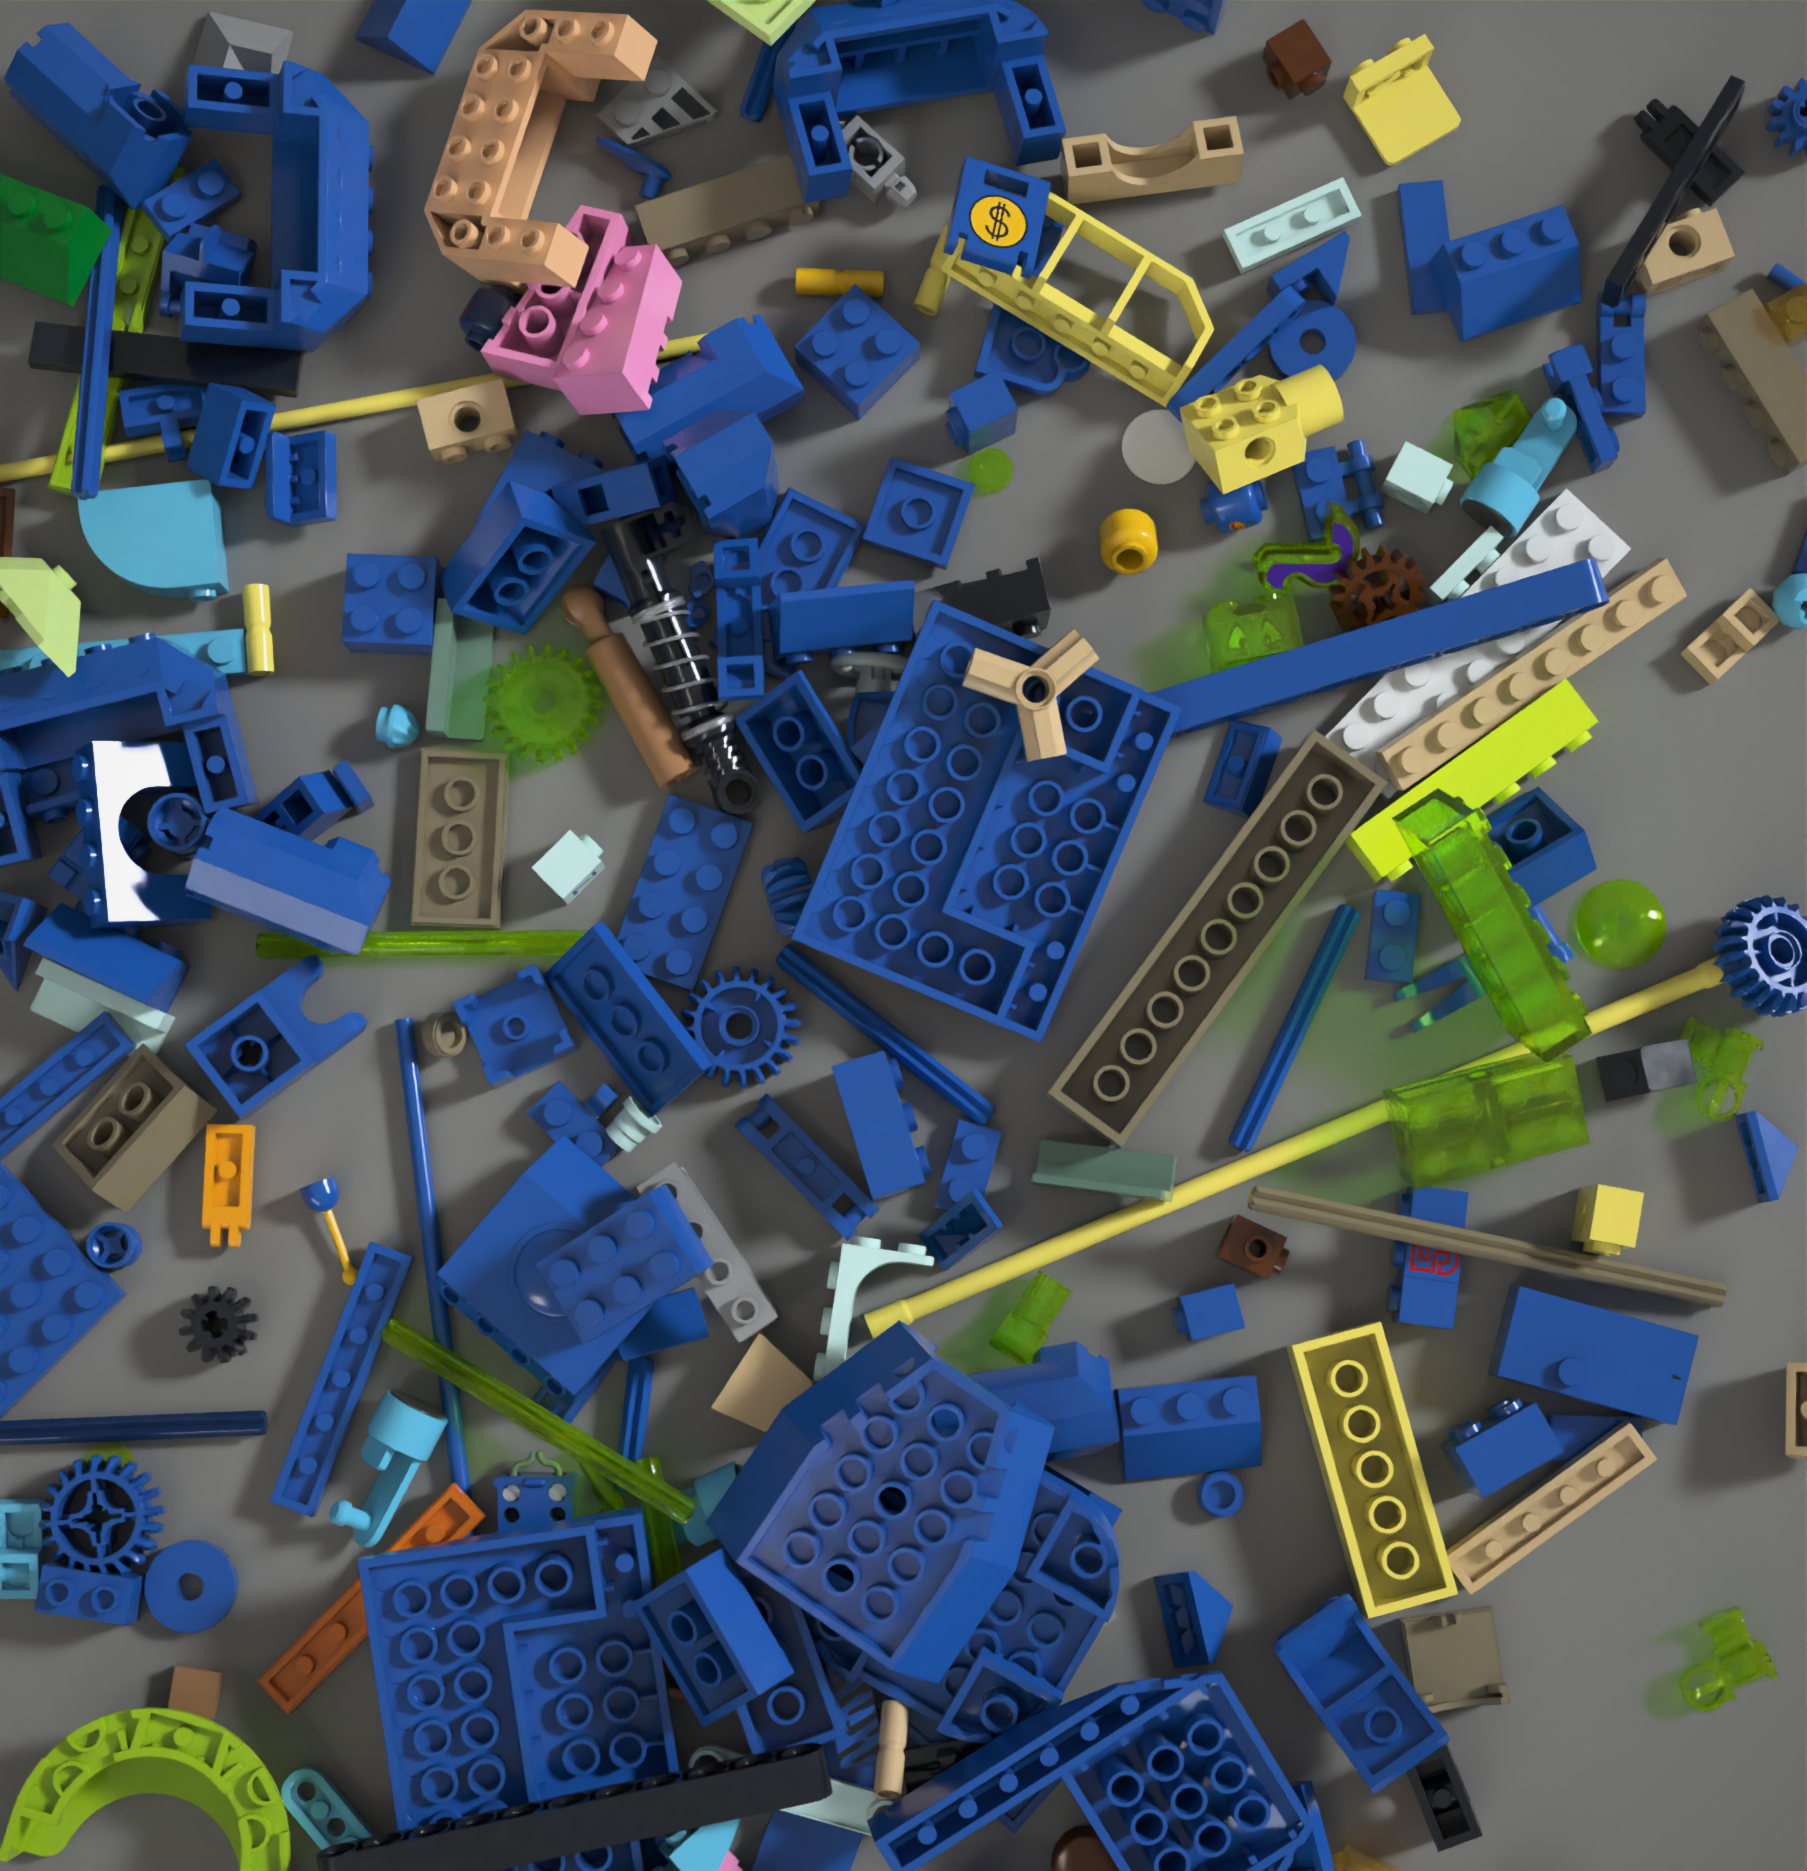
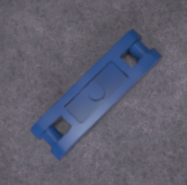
(806, 1166)

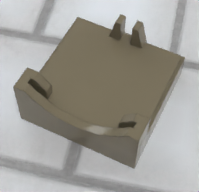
(1454, 1658)

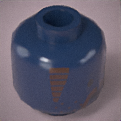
(484, 314)

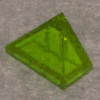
(1487, 428)

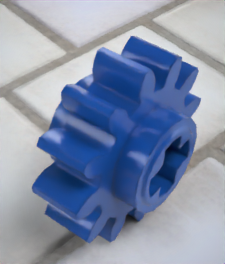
(1788, 118)

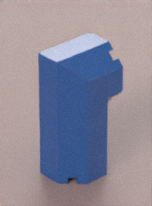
(99, 112)
(734, 370)
(727, 473)
(288, 882)
(1063, 1388)

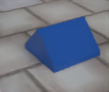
(413, 29)

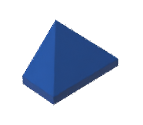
(1767, 1155)
(961, 1230)
(1193, 1617)

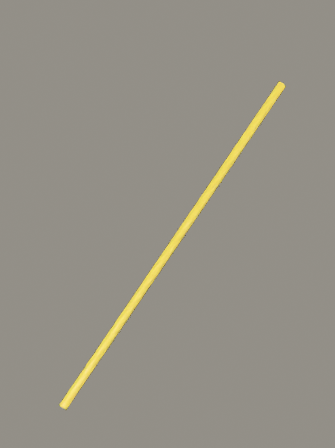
(307, 416)

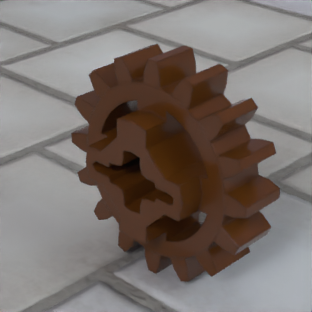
(1376, 588)

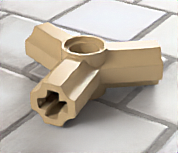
(1055, 668)

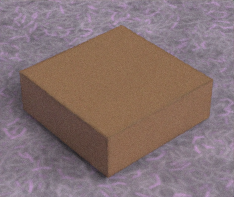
(195, 1690)

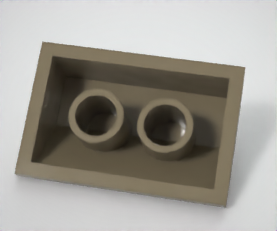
(134, 1128)

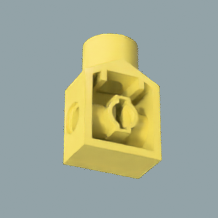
(1259, 425)

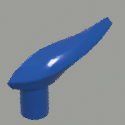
(652, 170)

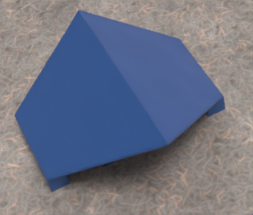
(17, 921)

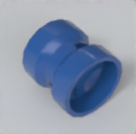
(105, 1243)

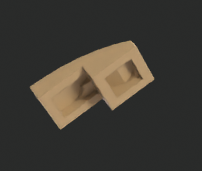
(1730, 636)

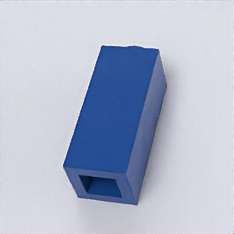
(616, 491)

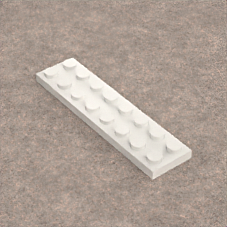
(1402, 698)

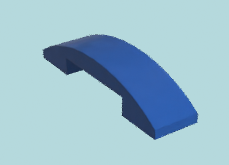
(739, 620)

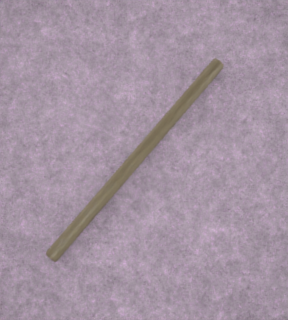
(1486, 1246)

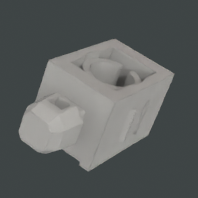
(889, 162)

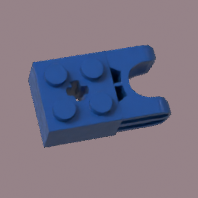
(288, 1040)

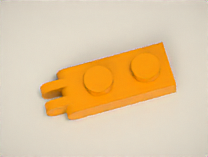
(228, 1181)

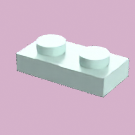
(1477, 556)

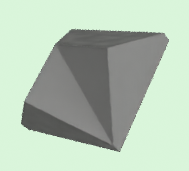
(242, 44)

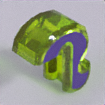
(1309, 562)

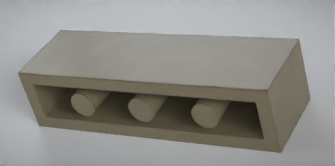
(725, 210)
(1762, 373)

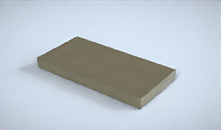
(460, 839)

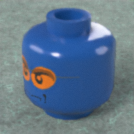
(1234, 509)

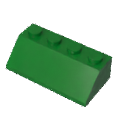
(47, 241)

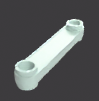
(846, 1807)

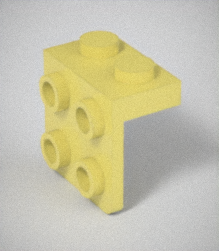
(1401, 101)

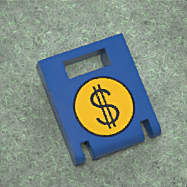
(994, 221)

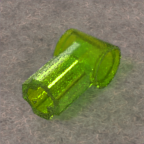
(1026, 1326)

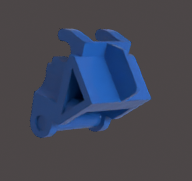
(203, 257)

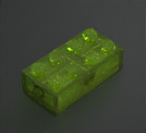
(1485, 1117)

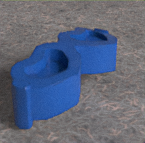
(700, 586)

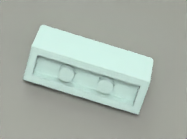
(78, 1000)

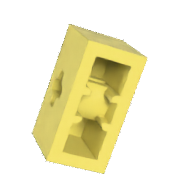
(1606, 1219)

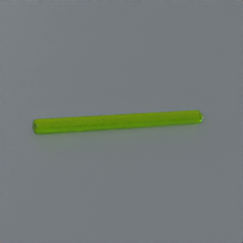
(431, 944)
(539, 1421)

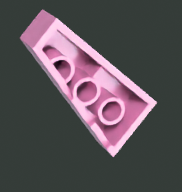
(548, 315)
(621, 334)

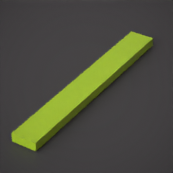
(136, 280)

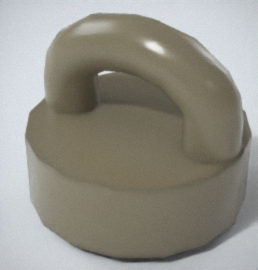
(444, 1034)

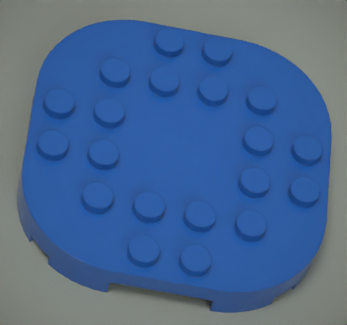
(1028, 1638)

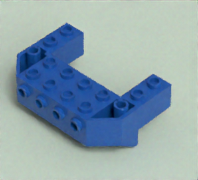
(905, 54)
(316, 208)
(117, 696)

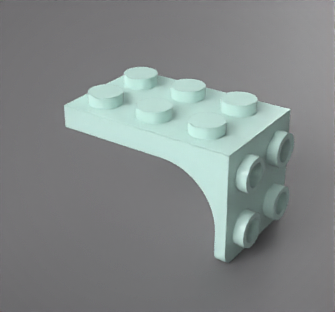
(845, 1278)

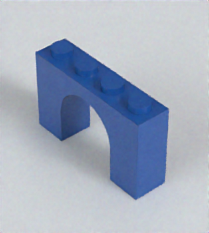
(542, 464)
(118, 889)

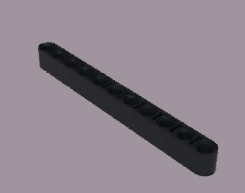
(596, 1816)

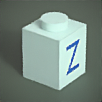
(570, 865)

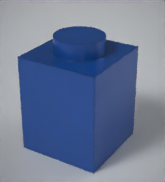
(1208, 1312)

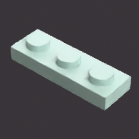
(1291, 225)

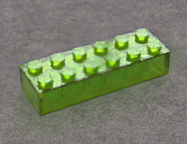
(1494, 923)

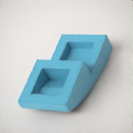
(21, 1547)

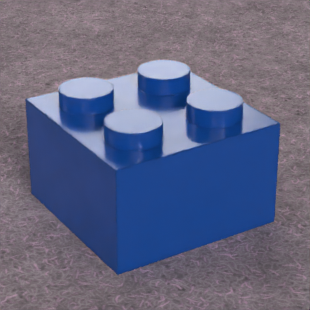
(857, 351)
(390, 603)
(1500, 1446)

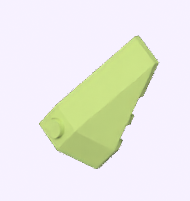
(43, 606)

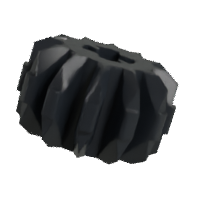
(212, 1340)

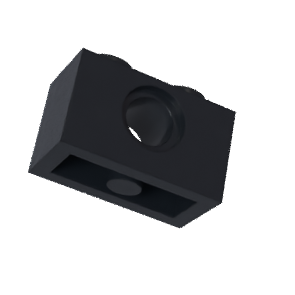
(1444, 1799)

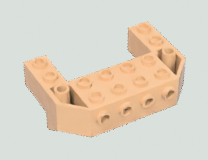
(505, 137)

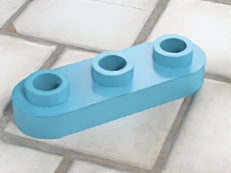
(317, 1812)

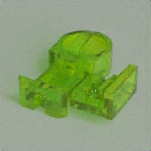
(1728, 1057)
(1737, 1663)

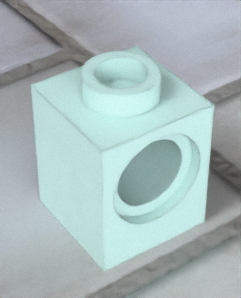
(1418, 478)

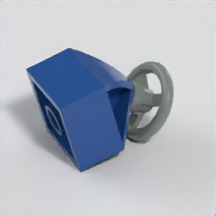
(872, 692)

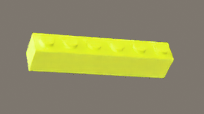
(1482, 773)

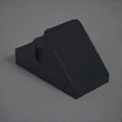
(1647, 1070)

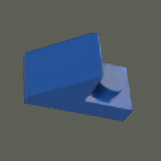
(1321, 266)

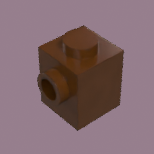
(1296, 61)
(1253, 1248)

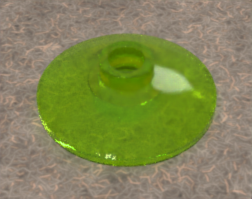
(1600, 931)

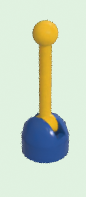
(322, 1198)

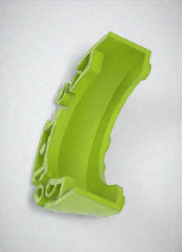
(156, 1754)

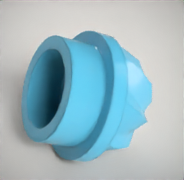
(396, 726)

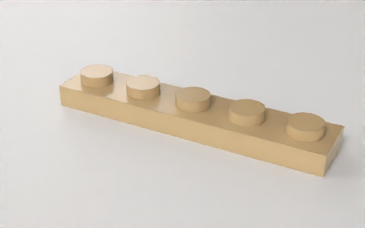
(1549, 1506)

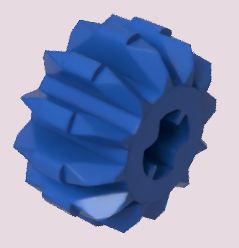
(786, 891)

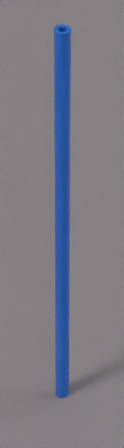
(431, 1246)

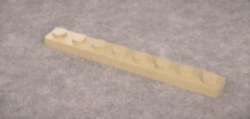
(1530, 675)

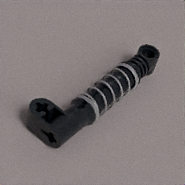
(675, 649)

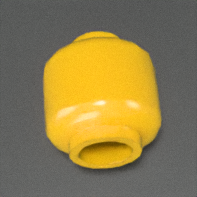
(1128, 541)

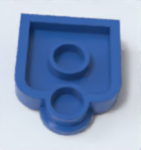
(1026, 356)

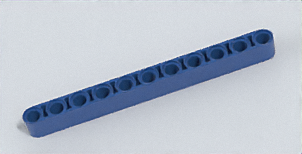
(1387, 646)

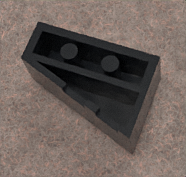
(1008, 601)

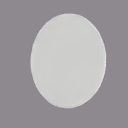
(1157, 448)

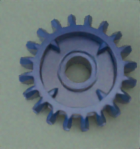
(1764, 955)
(748, 1000)

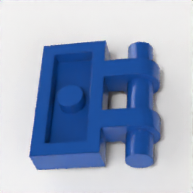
(1321, 480)

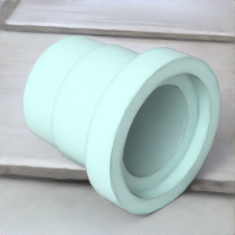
(632, 1125)

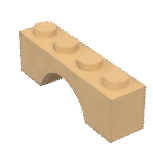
(1199, 157)

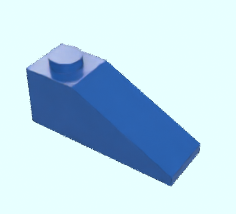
(307, 806)

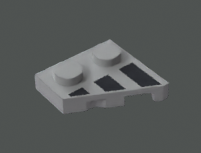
(655, 108)

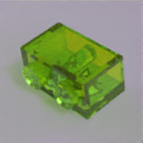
(1251, 630)

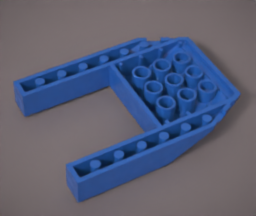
(1155, 1765)

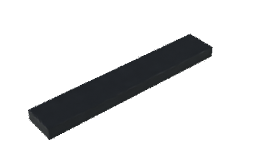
(1673, 192)
(172, 361)

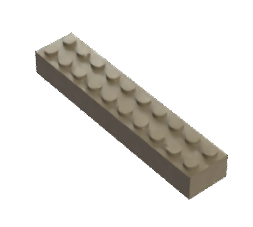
(1216, 940)

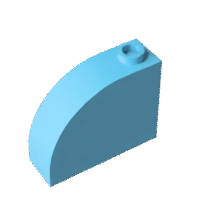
(161, 538)

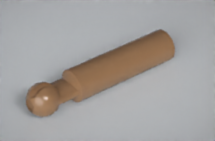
(629, 689)

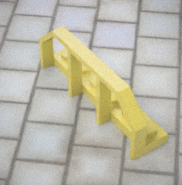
(1080, 327)

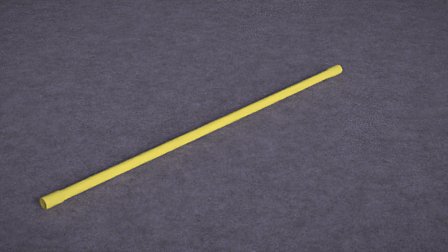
(908, 1310)

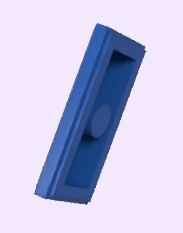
(1243, 768)
(669, 1323)

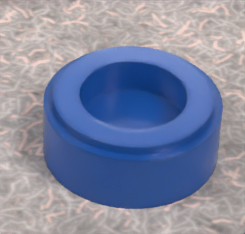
(1220, 1494)

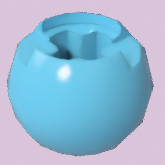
(1791, 601)

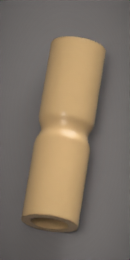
(891, 1754)

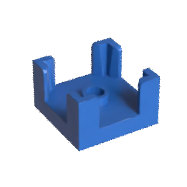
(516, 1027)

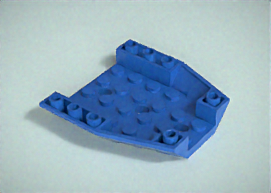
(816, 1502)

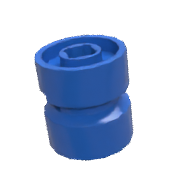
(178, 824)

